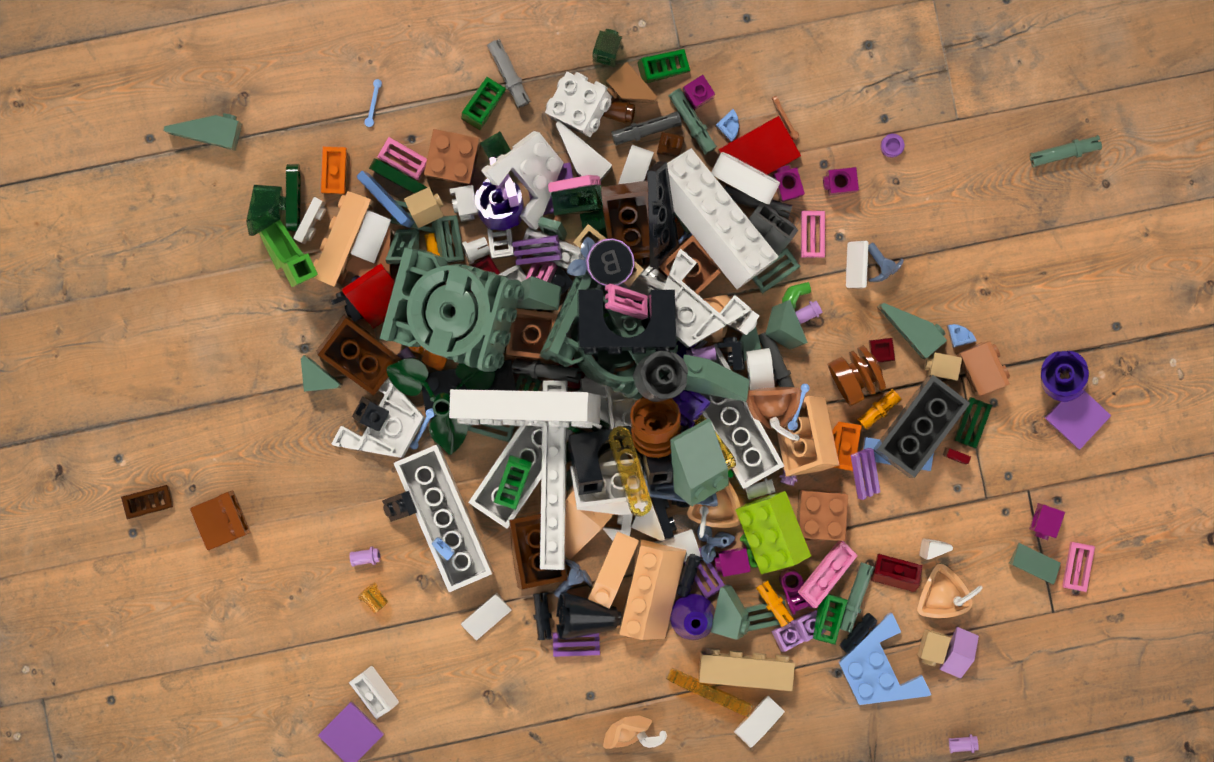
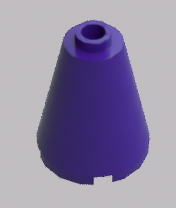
(690, 608)

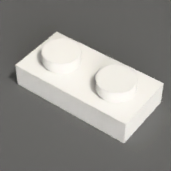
(306, 229)
(745, 323)

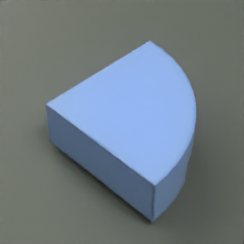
(729, 125)
(960, 335)
(445, 550)

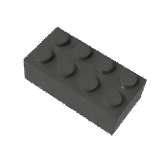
(921, 426)

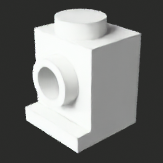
(464, 202)

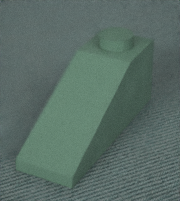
(211, 130)
(919, 333)
(713, 379)

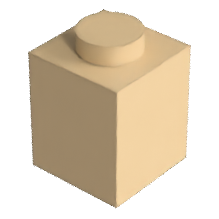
(424, 207)
(943, 366)
(933, 647)

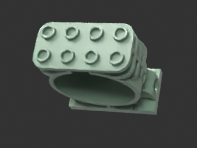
(422, 315)
(563, 349)

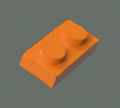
(334, 170)

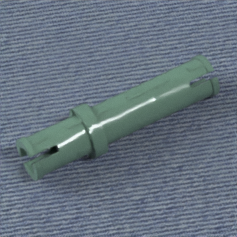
(691, 119)
(1065, 151)
(856, 596)

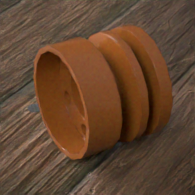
(858, 374)
(654, 426)

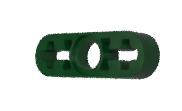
(396, 176)
(293, 197)

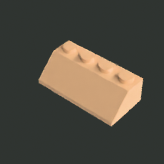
(344, 231)
(652, 591)

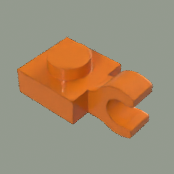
(430, 359)

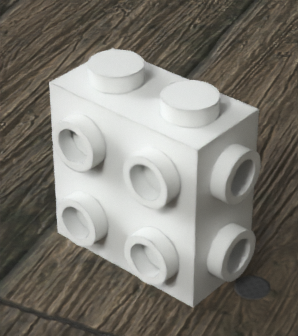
(579, 103)

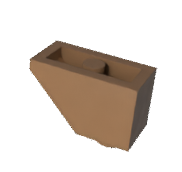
(629, 86)

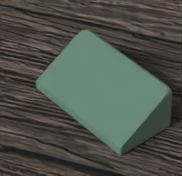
(1035, 563)

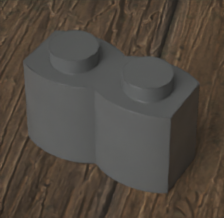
(773, 228)

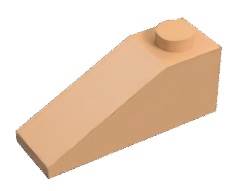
(613, 569)

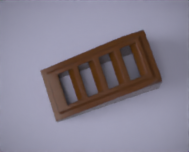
(127, 507)

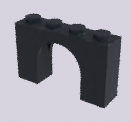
(596, 336)
(587, 449)

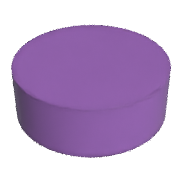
(892, 145)

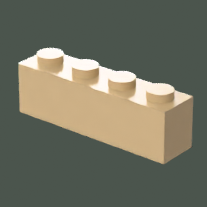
(746, 671)

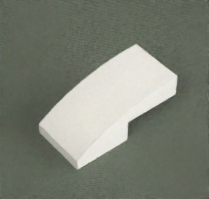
(759, 721)

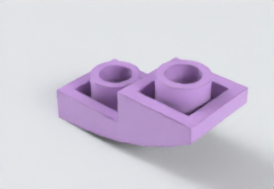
(508, 188)
(796, 631)

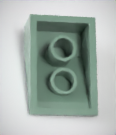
(698, 463)

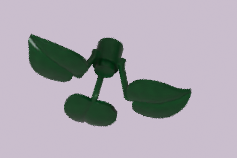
(410, 375)

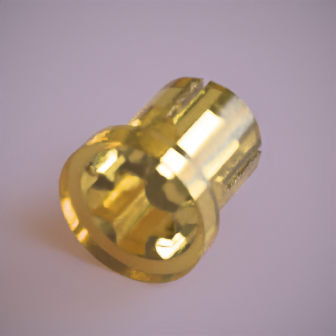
(373, 598)

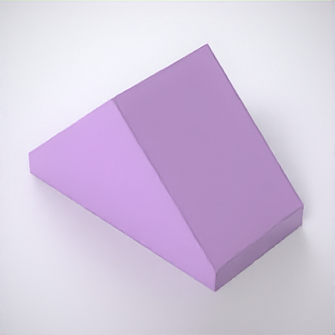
(960, 652)

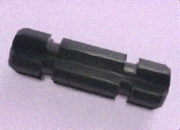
(688, 575)
(858, 633)

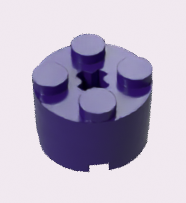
(497, 215)
(1064, 362)

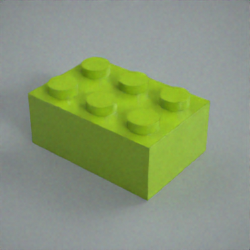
(773, 532)

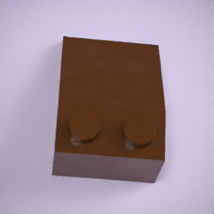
(628, 215)
(357, 354)
(525, 544)

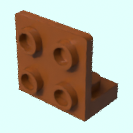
(220, 520)

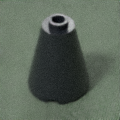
(584, 617)

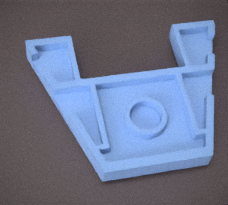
(871, 673)

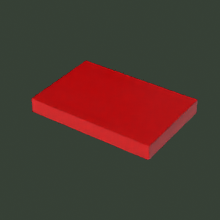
(764, 147)
(371, 294)

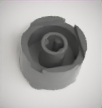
(673, 379)

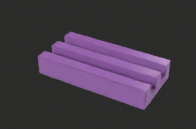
(518, 252)
(868, 472)
(713, 589)
(556, 644)

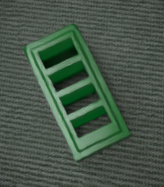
(644, 69)
(472, 119)
(520, 464)
(823, 608)

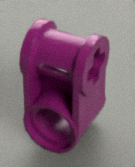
(793, 598)

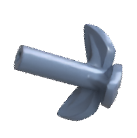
(578, 266)
(887, 266)
(720, 540)
(575, 577)

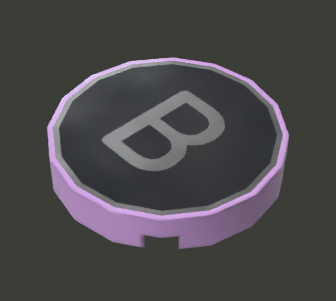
(610, 262)

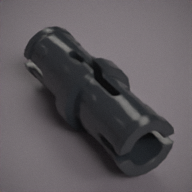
(542, 616)

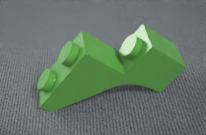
(287, 255)

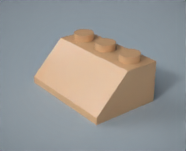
(816, 446)

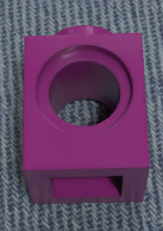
(698, 92)
(850, 177)
(789, 194)
(1046, 521)
(732, 562)

